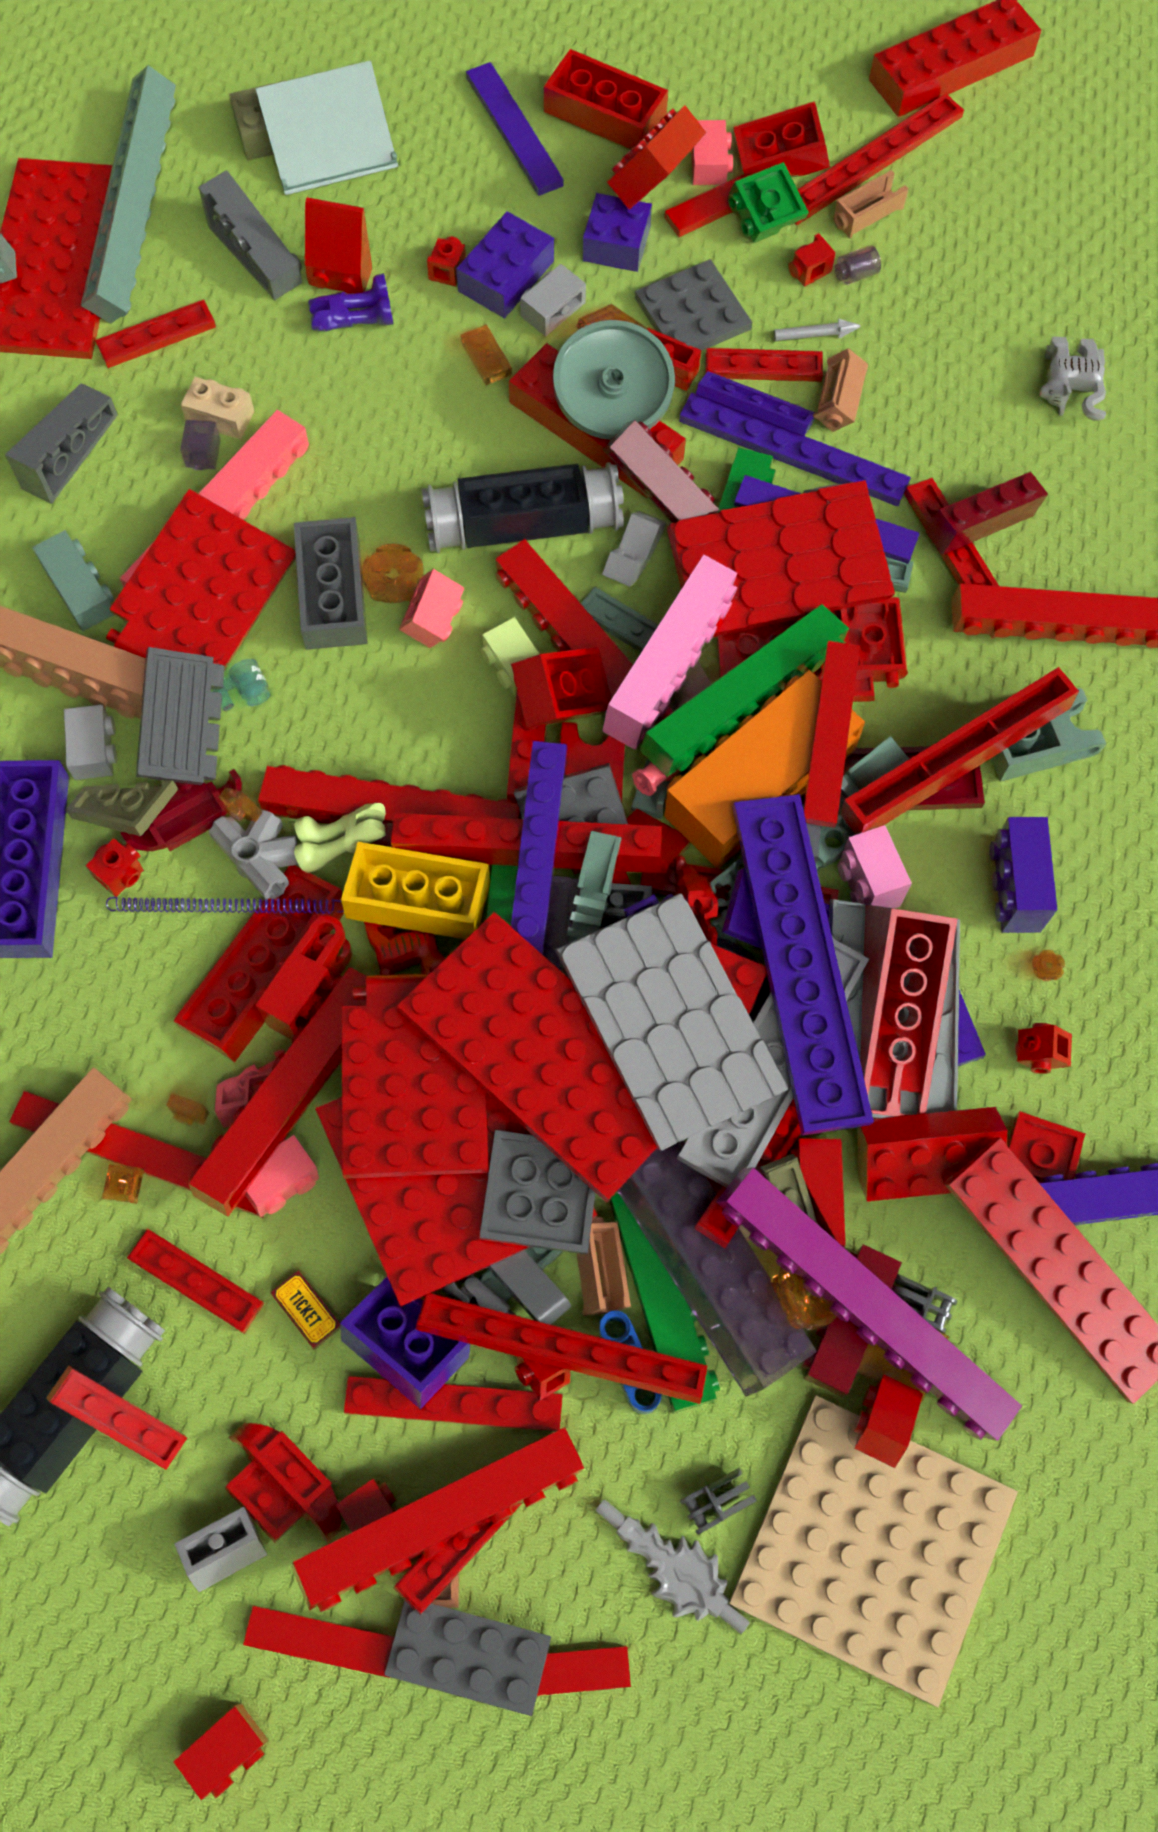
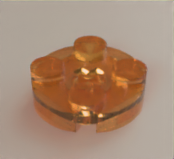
(380, 563)
(800, 1309)

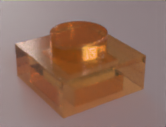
(239, 805)
(186, 1110)
(123, 1183)

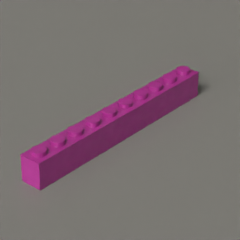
(868, 1304)

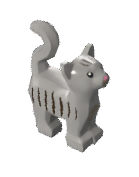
(1075, 373)

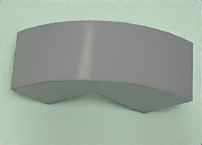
(635, 548)

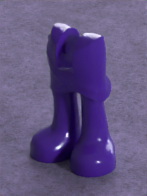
(333, 313)

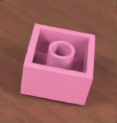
(874, 869)

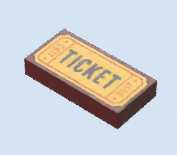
(306, 1309)

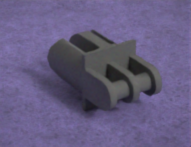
(923, 1302)
(714, 1503)

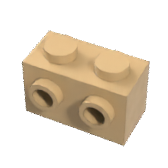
(220, 404)

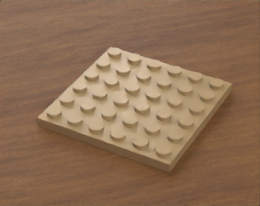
(874, 1554)

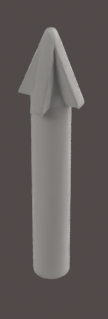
(841, 329)

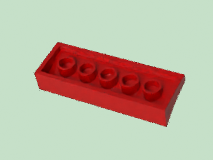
(224, 1003)

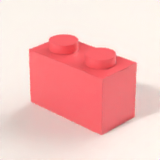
(710, 154)
(432, 609)
(282, 1177)

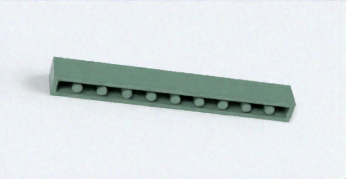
(129, 196)

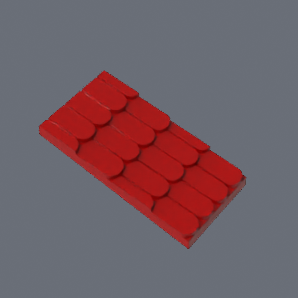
(790, 555)

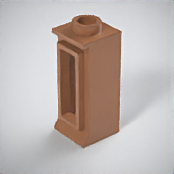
(868, 204)
(841, 390)
(611, 1268)

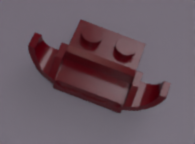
(184, 816)

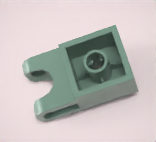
(1050, 745)

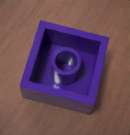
(615, 233)

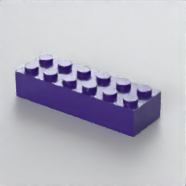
(30, 855)

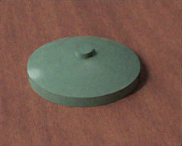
(612, 377)

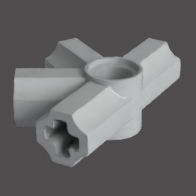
(263, 845)

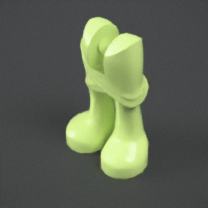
(325, 842)

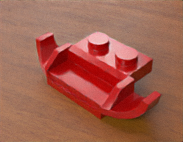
(282, 1484)

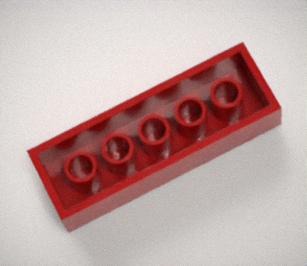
(954, 55)
(534, 395)

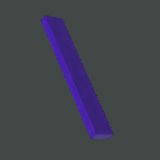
(515, 129)
(896, 540)

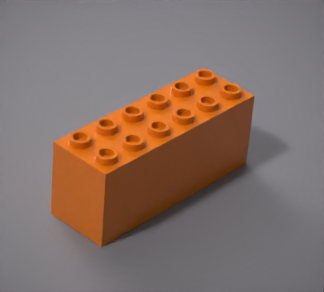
(757, 762)

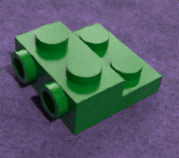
(766, 202)

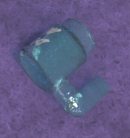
(249, 682)

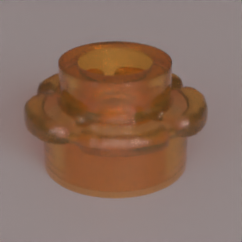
(1045, 973)

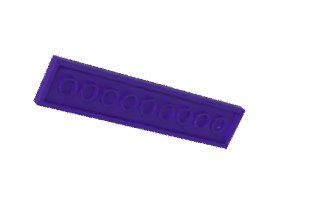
(801, 965)

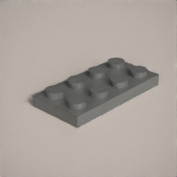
(469, 1657)

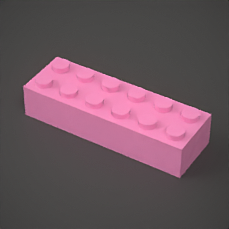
(670, 652)

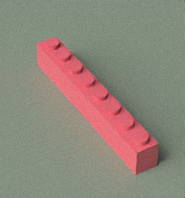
(252, 469)

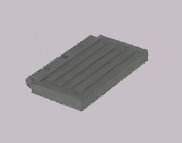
(176, 717)

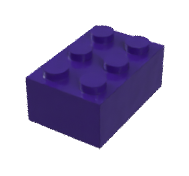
(505, 264)
(1023, 875)
(392, 1346)

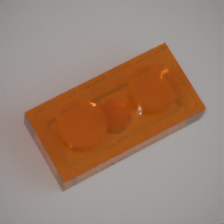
(486, 354)

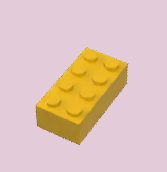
(416, 890)

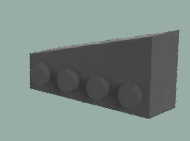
(249, 236)
(61, 442)

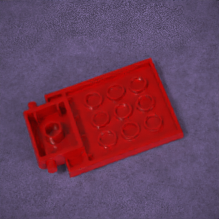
(200, 584)
(871, 625)
(402, 1096)

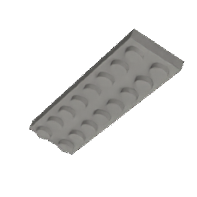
(742, 1139)

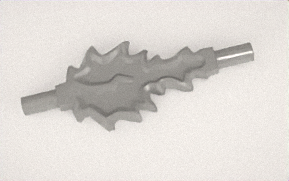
(684, 1573)

